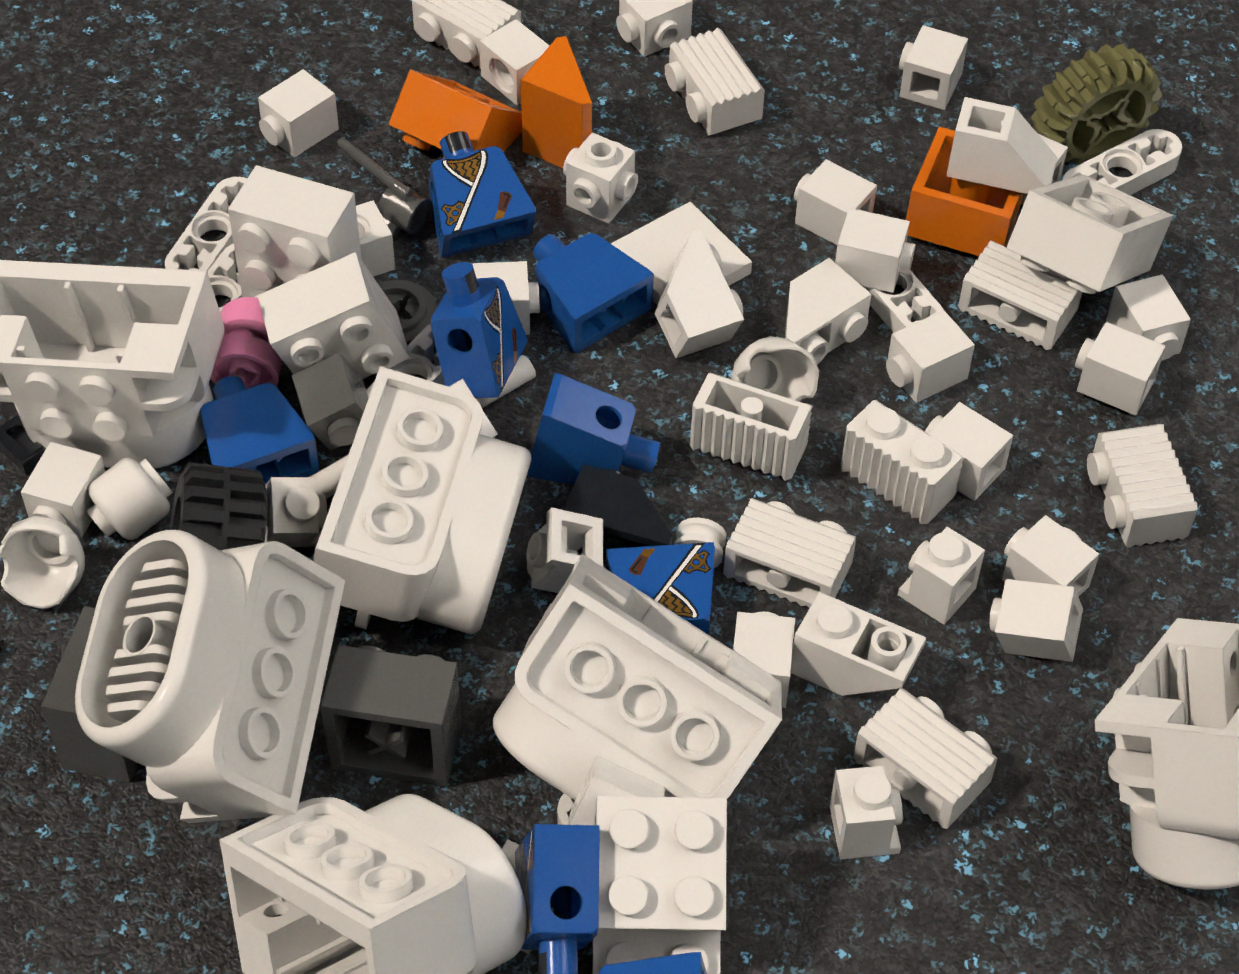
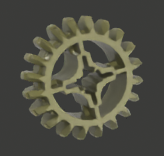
(1098, 102)

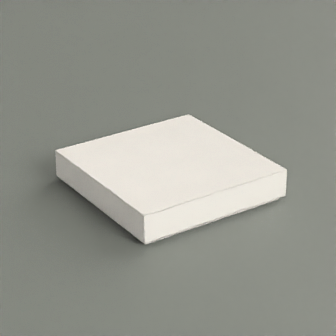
(661, 241)

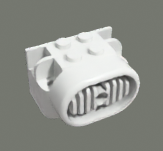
(109, 356)
(422, 507)
(211, 671)
(637, 688)
(1181, 755)
(372, 891)

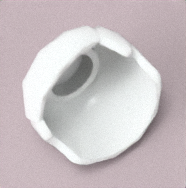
(778, 367)
(41, 561)

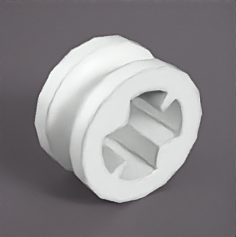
(702, 531)

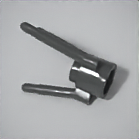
(400, 205)

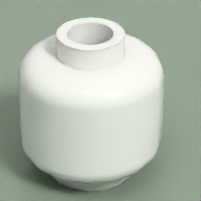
(128, 499)

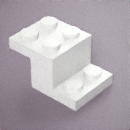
(660, 878)

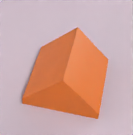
(555, 105)

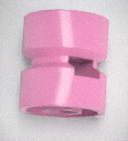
(246, 346)

